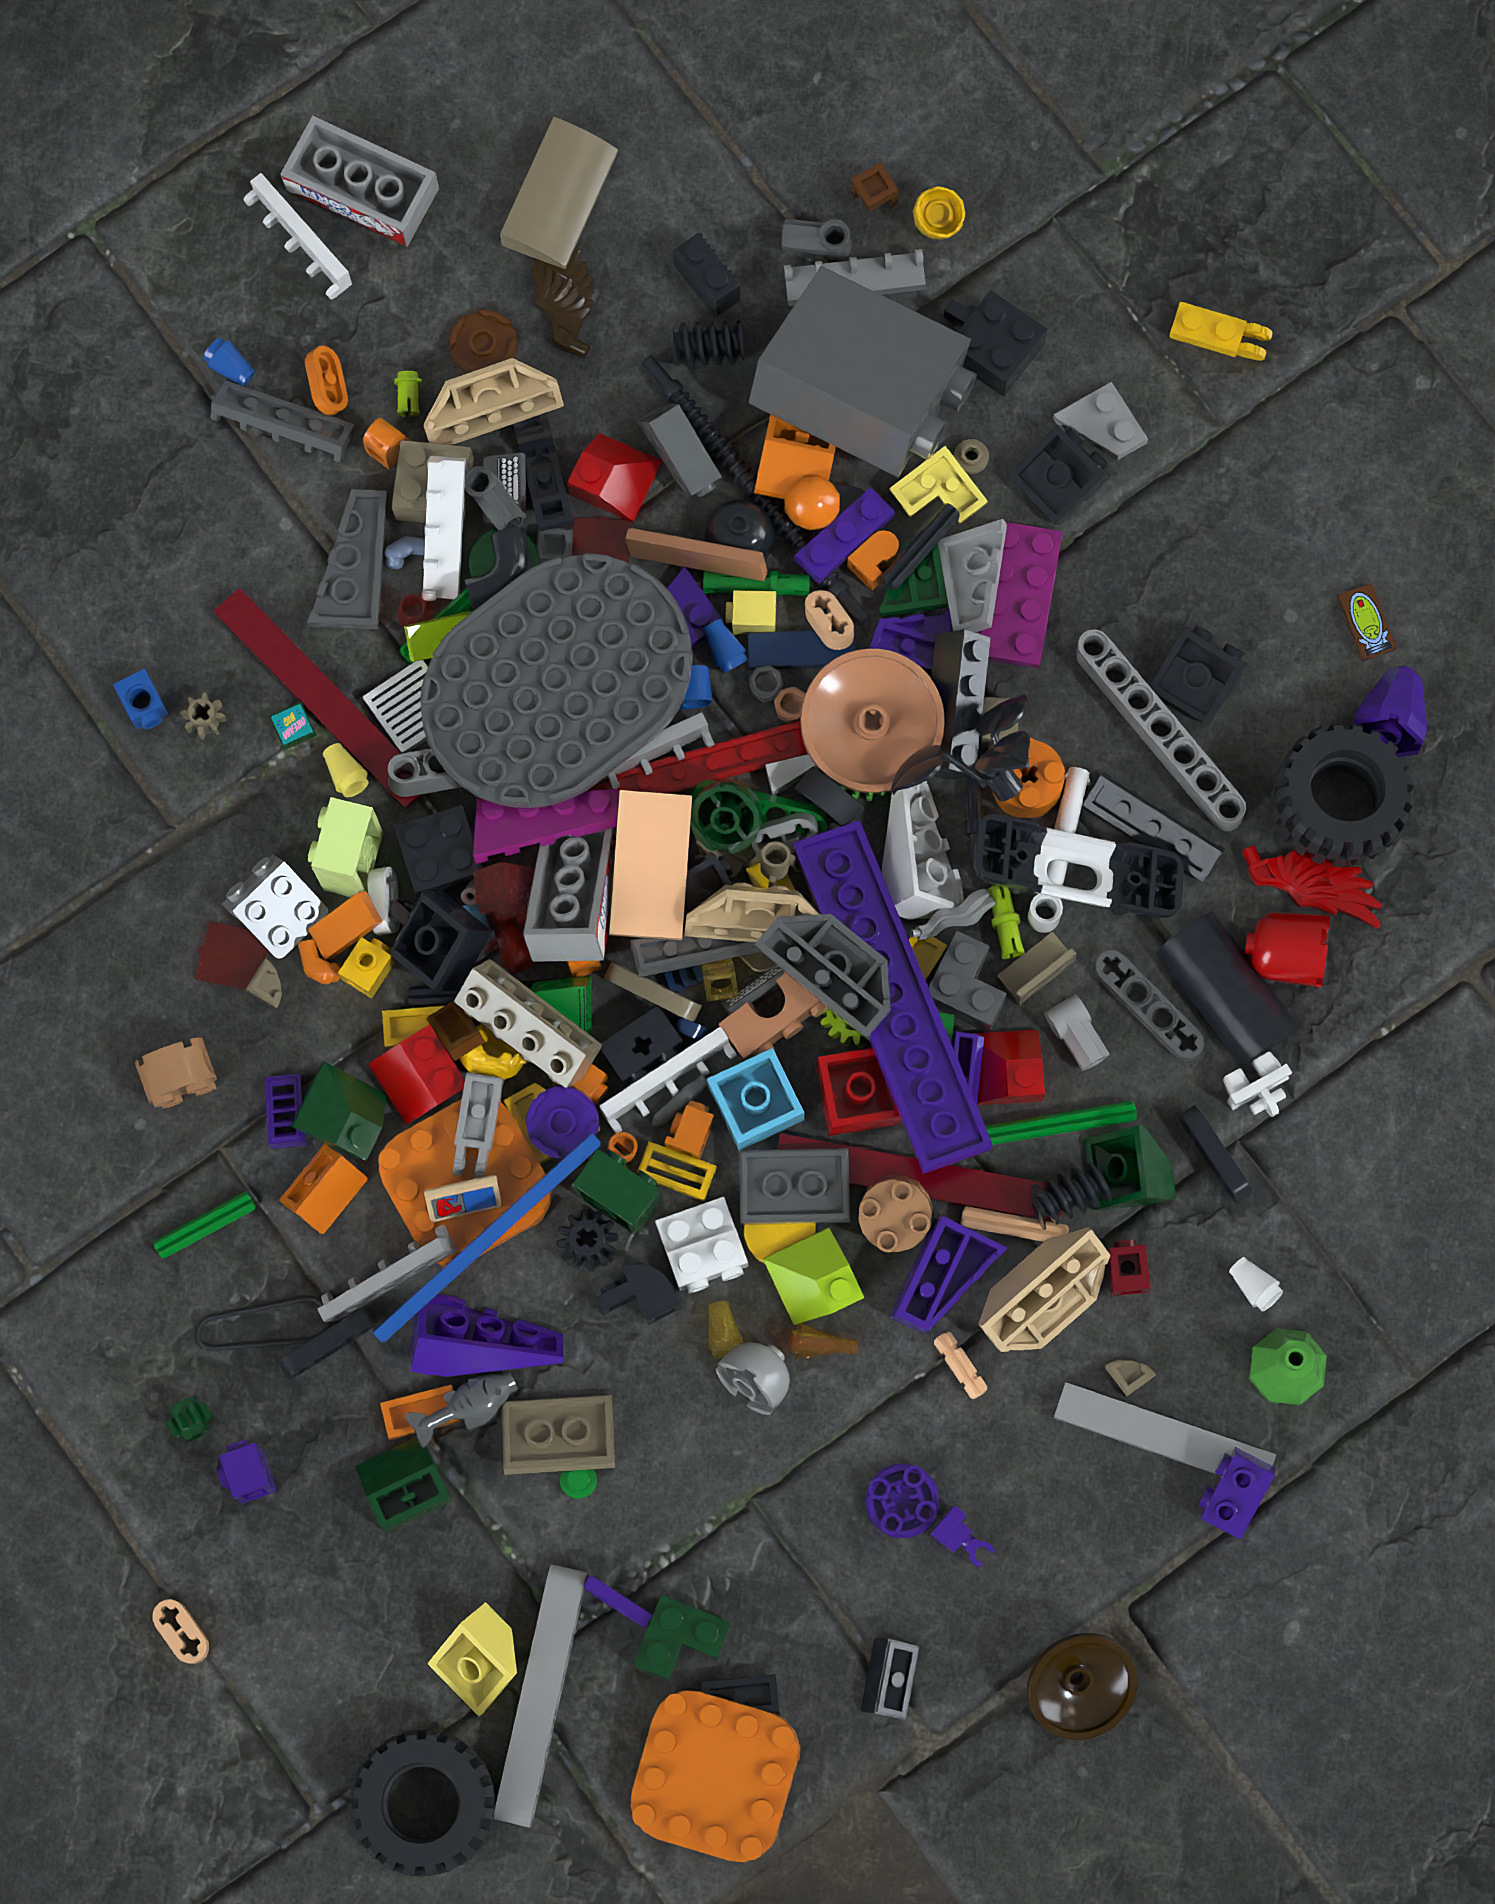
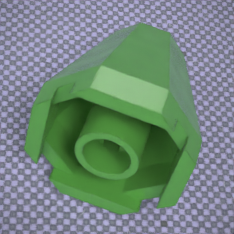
(1277, 1377)

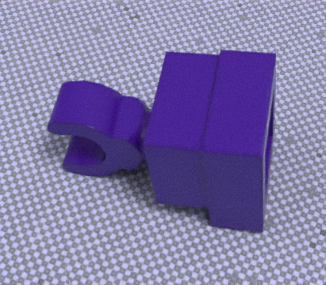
(954, 1533)

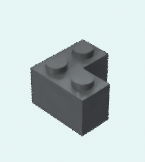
(958, 990)

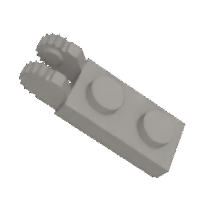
(477, 1121)

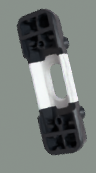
(1128, 874)

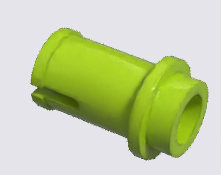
(408, 392)

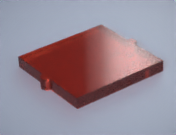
(601, 537)
(229, 956)

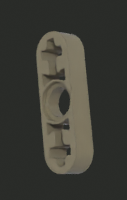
(652, 991)

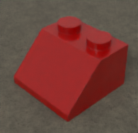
(418, 1074)

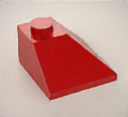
(613, 477)
(1011, 1068)

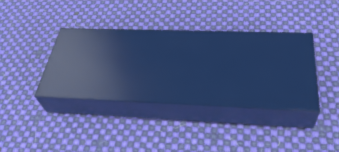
(791, 650)

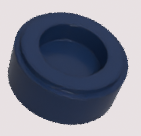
(690, 1028)

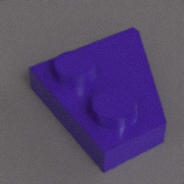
(912, 636)

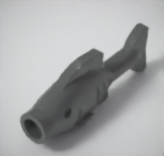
(473, 1402)

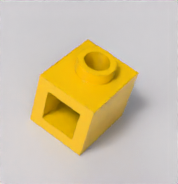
(367, 966)

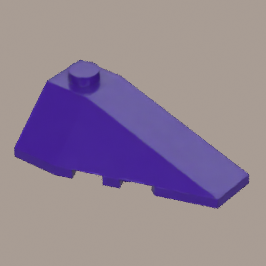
(463, 1341)

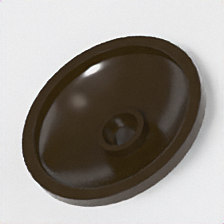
(1093, 1700)

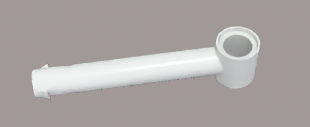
(1066, 821)

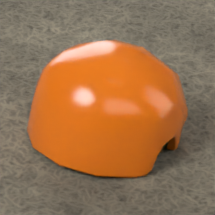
(812, 503)

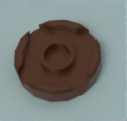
(482, 340)

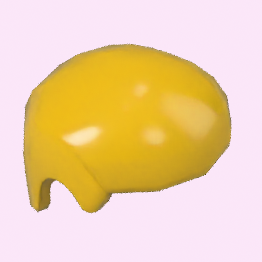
(939, 213)

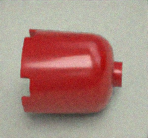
(1290, 947)

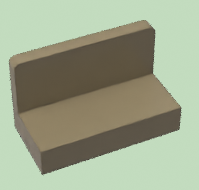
(1036, 968)

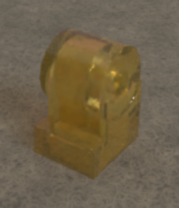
(719, 970)

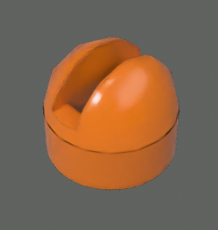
(626, 1143)

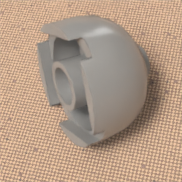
(757, 1374)

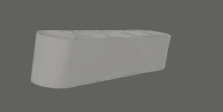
(423, 779)

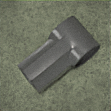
(813, 236)
(495, 499)

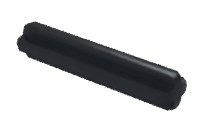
(920, 546)

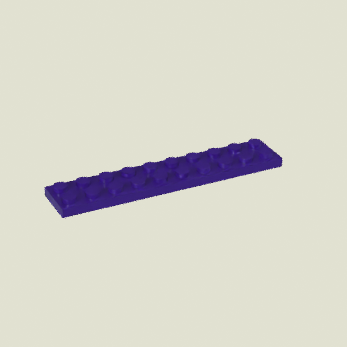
(912, 1037)

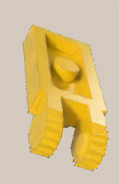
(1218, 332)

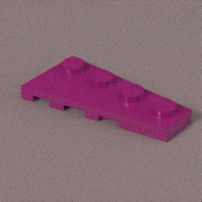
(510, 828)

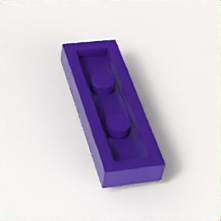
(844, 535)

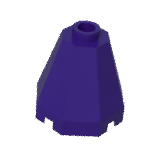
(1396, 710)

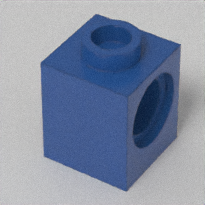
(135, 687)

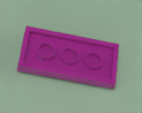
(1023, 595)

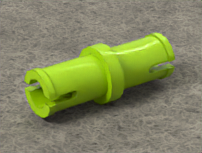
(1006, 922)

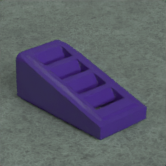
(290, 1139)

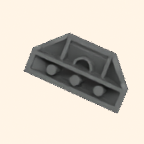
(831, 967)

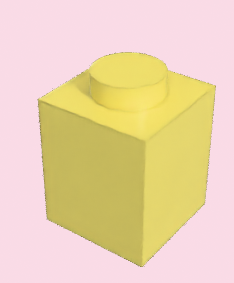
(752, 612)

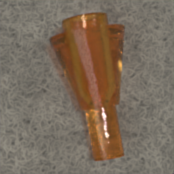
(811, 1342)

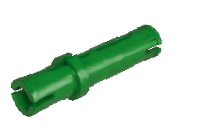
(781, 583)

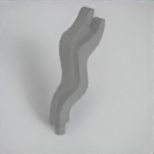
(964, 915)

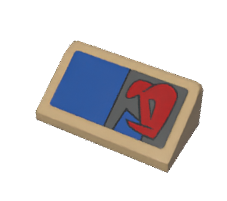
(462, 1198)

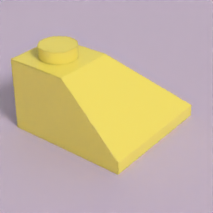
(477, 1658)

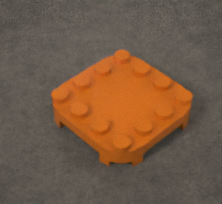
(425, 1160)
(715, 1776)

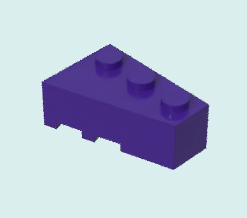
(942, 1271)

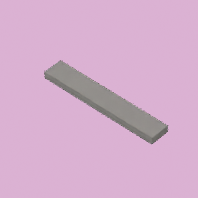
(1148, 1429)

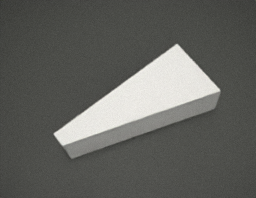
(787, 772)

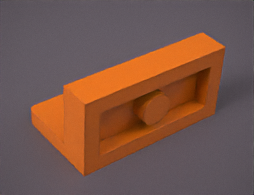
(323, 1189)

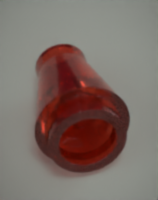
(512, 946)

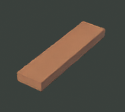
(696, 554)

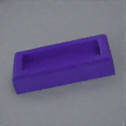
(618, 1602)

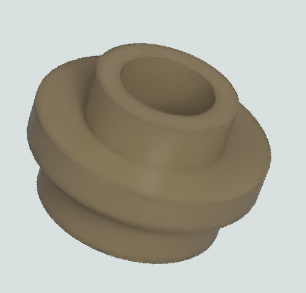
(972, 466)

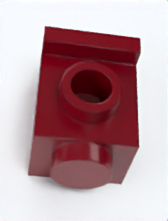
(1139, 1280)

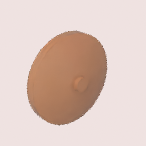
(869, 718)

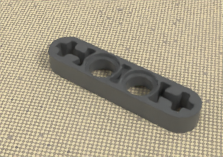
(1153, 1001)

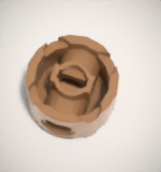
(175, 1072)
(895, 1213)

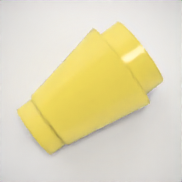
(345, 771)

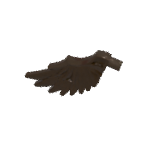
(565, 299)

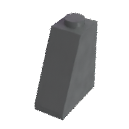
(680, 449)

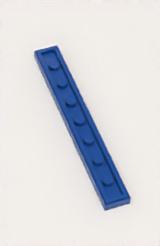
(486, 1237)

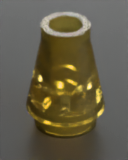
(722, 1329)

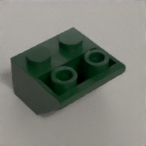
(403, 1484)

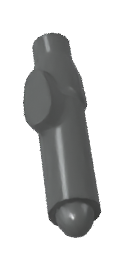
(675, 1105)

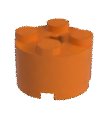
(1043, 794)

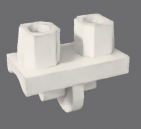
(1270, 1074)

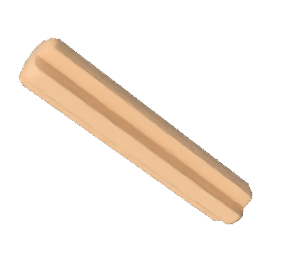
(1010, 1224)

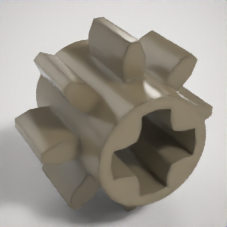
(208, 708)

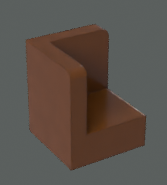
(874, 187)

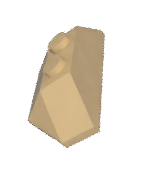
(490, 401)
(744, 912)
(1045, 1292)

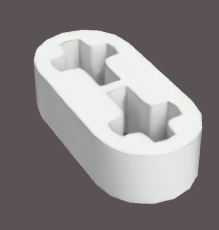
(383, 893)

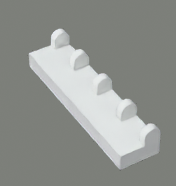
(300, 233)
(443, 527)
(664, 1077)

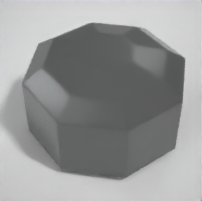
(766, 683)

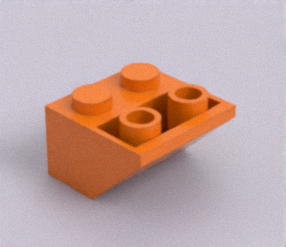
(790, 456)

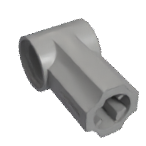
(1072, 1024)

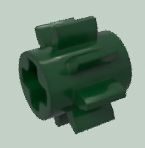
(189, 1419)

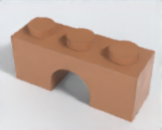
(755, 1033)

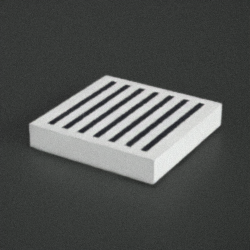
(399, 706)

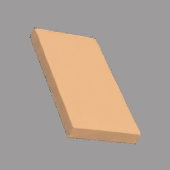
(650, 865)

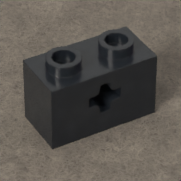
(648, 1029)

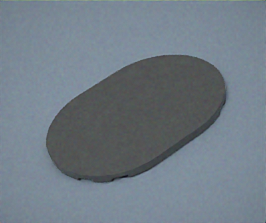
(556, 680)

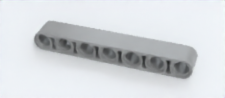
(1158, 713)
(540, 1696)

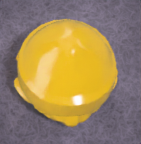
(493, 1057)

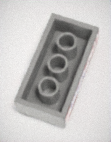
(360, 181)
(572, 898)

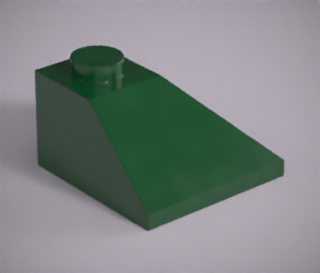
(342, 1112)
(1132, 1168)

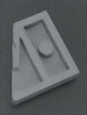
(1104, 422)

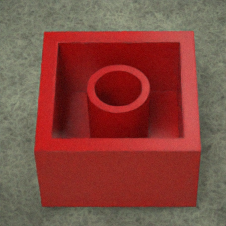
(854, 1093)

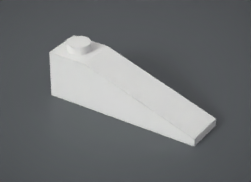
(916, 857)

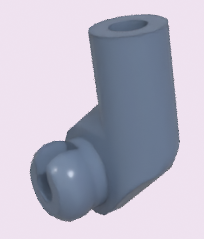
(402, 548)

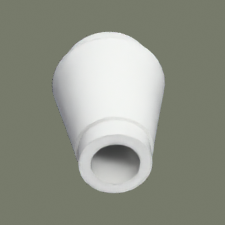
(1256, 1284)

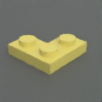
(940, 478)

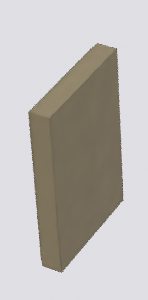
(558, 1434)

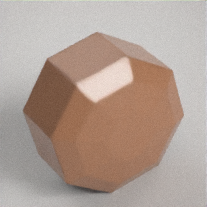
(789, 704)

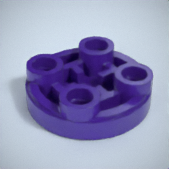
(902, 1501)

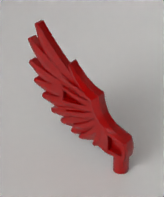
(1315, 884)

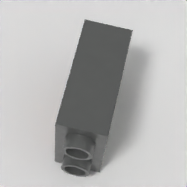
(863, 373)

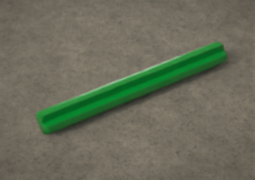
(1062, 1122)

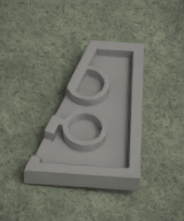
(972, 574)

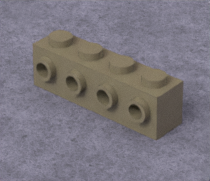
(527, 1023)

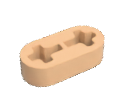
(823, 623)
(187, 1625)

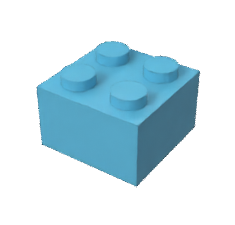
(755, 1099)

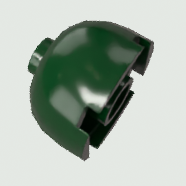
(726, 816)

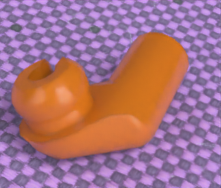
(316, 967)

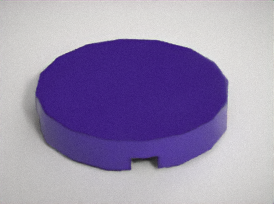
(561, 1120)

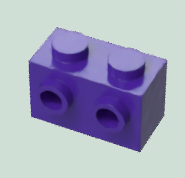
(246, 1472)
(1236, 1492)

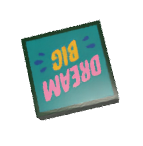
(292, 725)

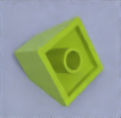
(813, 1277)

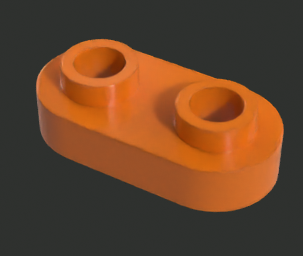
(326, 380)

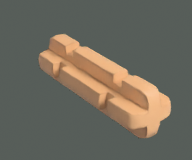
(960, 1365)

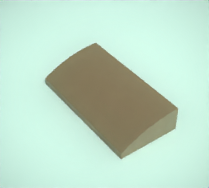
(558, 194)

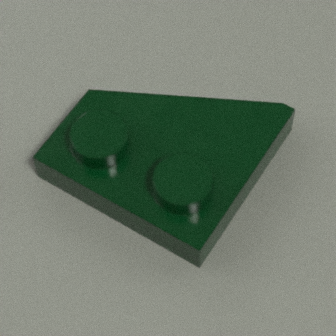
(920, 591)

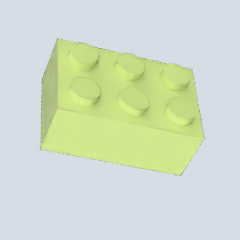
(345, 847)

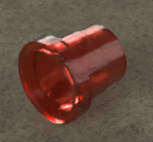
(413, 599)

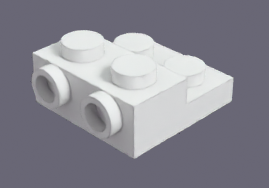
(702, 1245)

